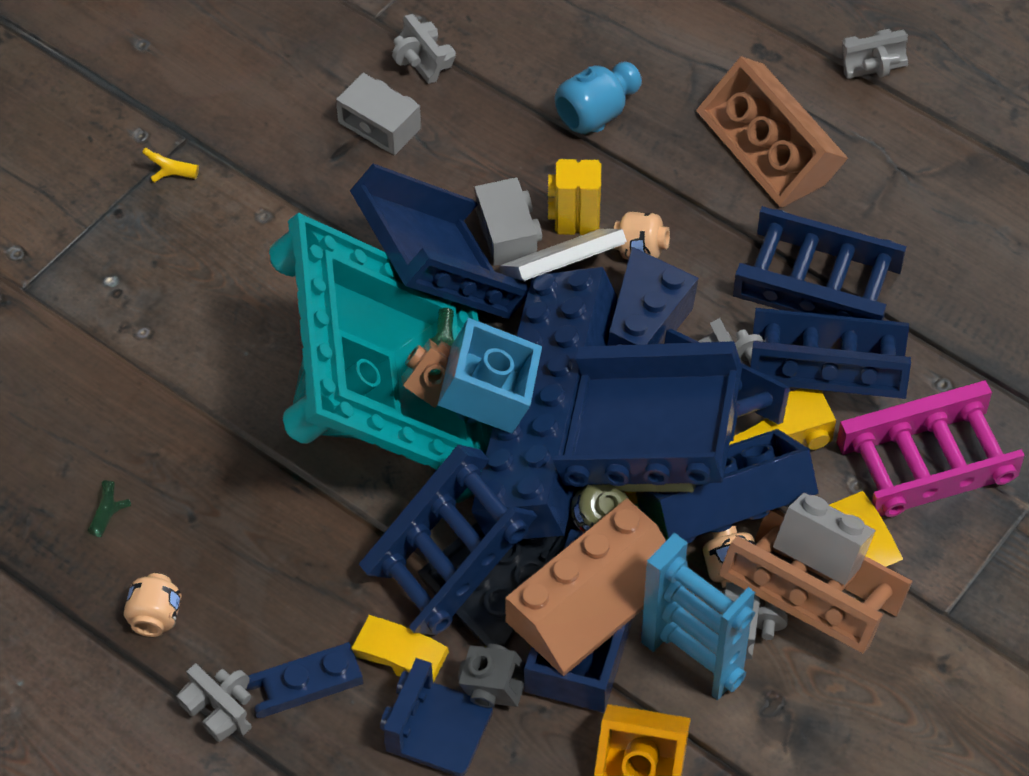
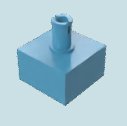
(490, 376)

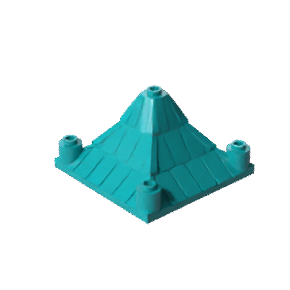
(355, 344)

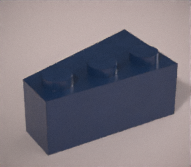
(651, 301)

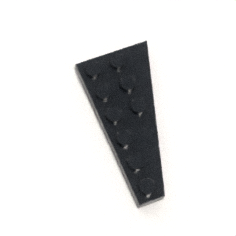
(486, 607)

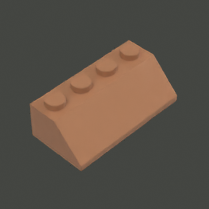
(770, 132)
(586, 588)

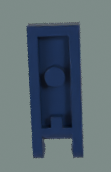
(306, 679)

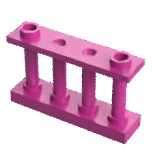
(931, 415)

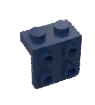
(433, 722)

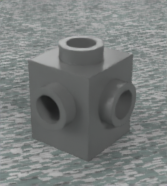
(492, 676)

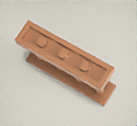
(809, 598)

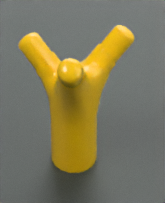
(171, 166)

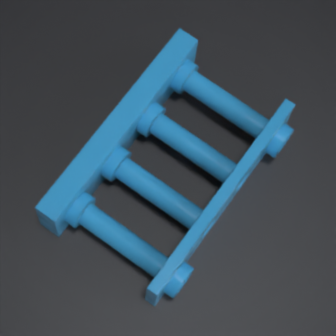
(665, 616)

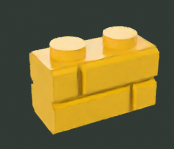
(575, 196)

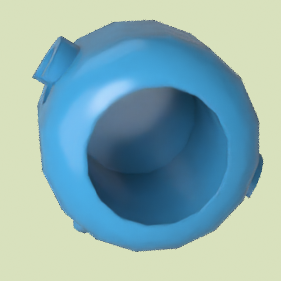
(596, 96)

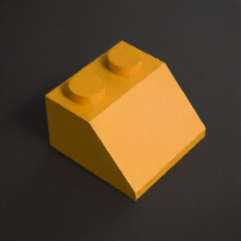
(641, 743)

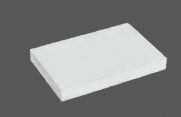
(563, 254)

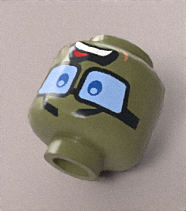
(594, 503)

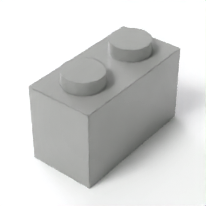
(379, 113)
(507, 220)
(824, 538)

